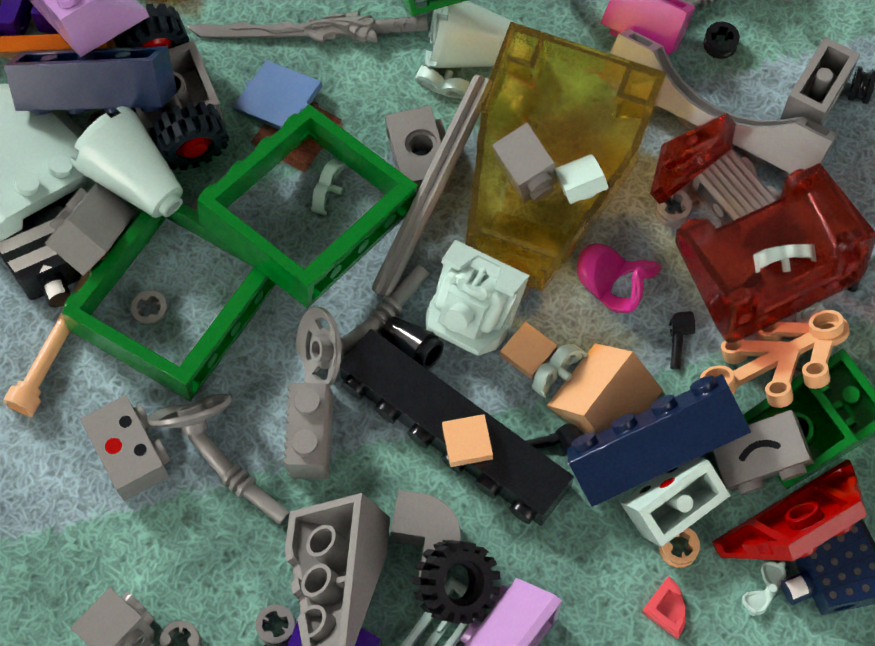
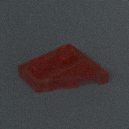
(690, 155)

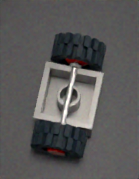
(192, 121)

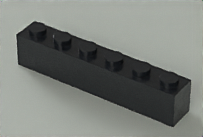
(423, 401)

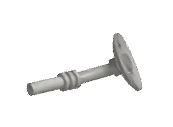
(327, 346)
(193, 423)

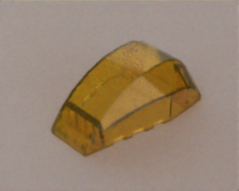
(577, 107)

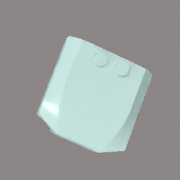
(34, 162)

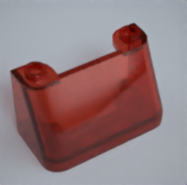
(807, 213)

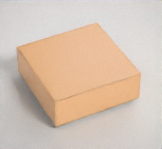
(528, 350)
(467, 440)

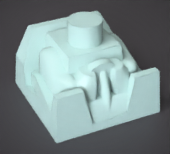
(475, 299)

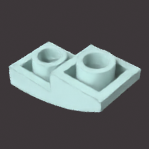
(581, 179)

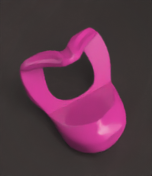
(601, 267)

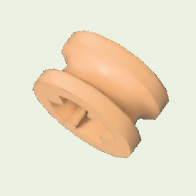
(692, 545)

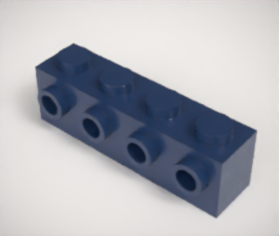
(95, 81)
(656, 439)

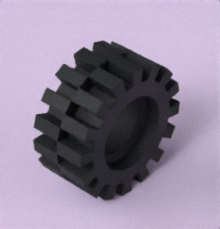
(479, 585)

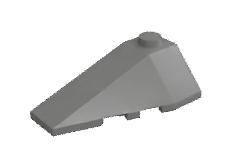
(335, 566)

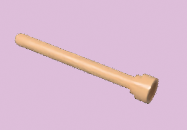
(25, 395)

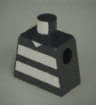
(35, 264)

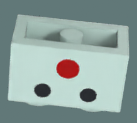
(675, 500)

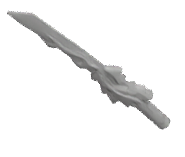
(328, 28)

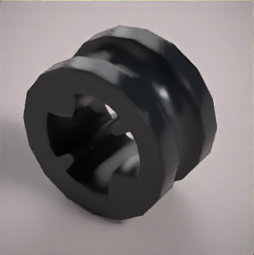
(727, 30)
(862, 85)

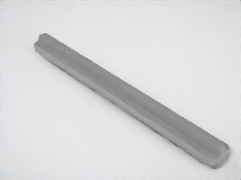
(431, 188)

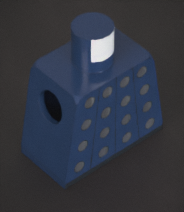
(837, 573)

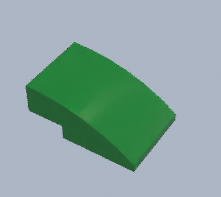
(831, 417)

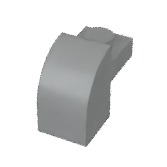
(423, 521)

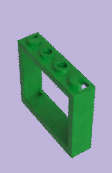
(313, 281)
(211, 347)

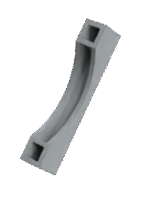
(783, 143)

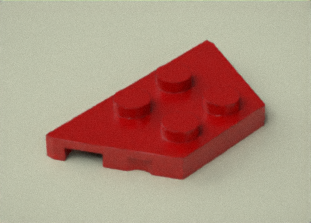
(799, 520)

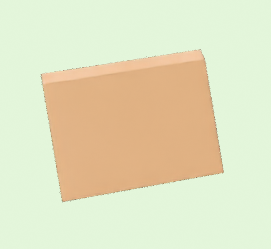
(605, 388)

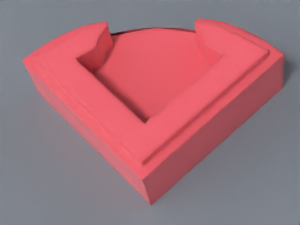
(667, 608)

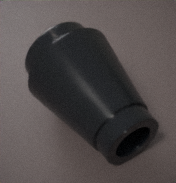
(413, 341)

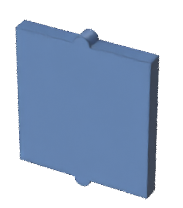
(276, 94)

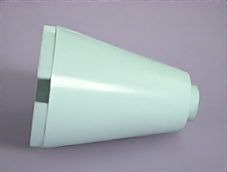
(465, 36)
(128, 163)

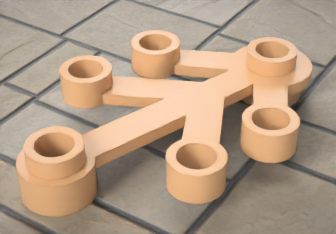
(822, 333)

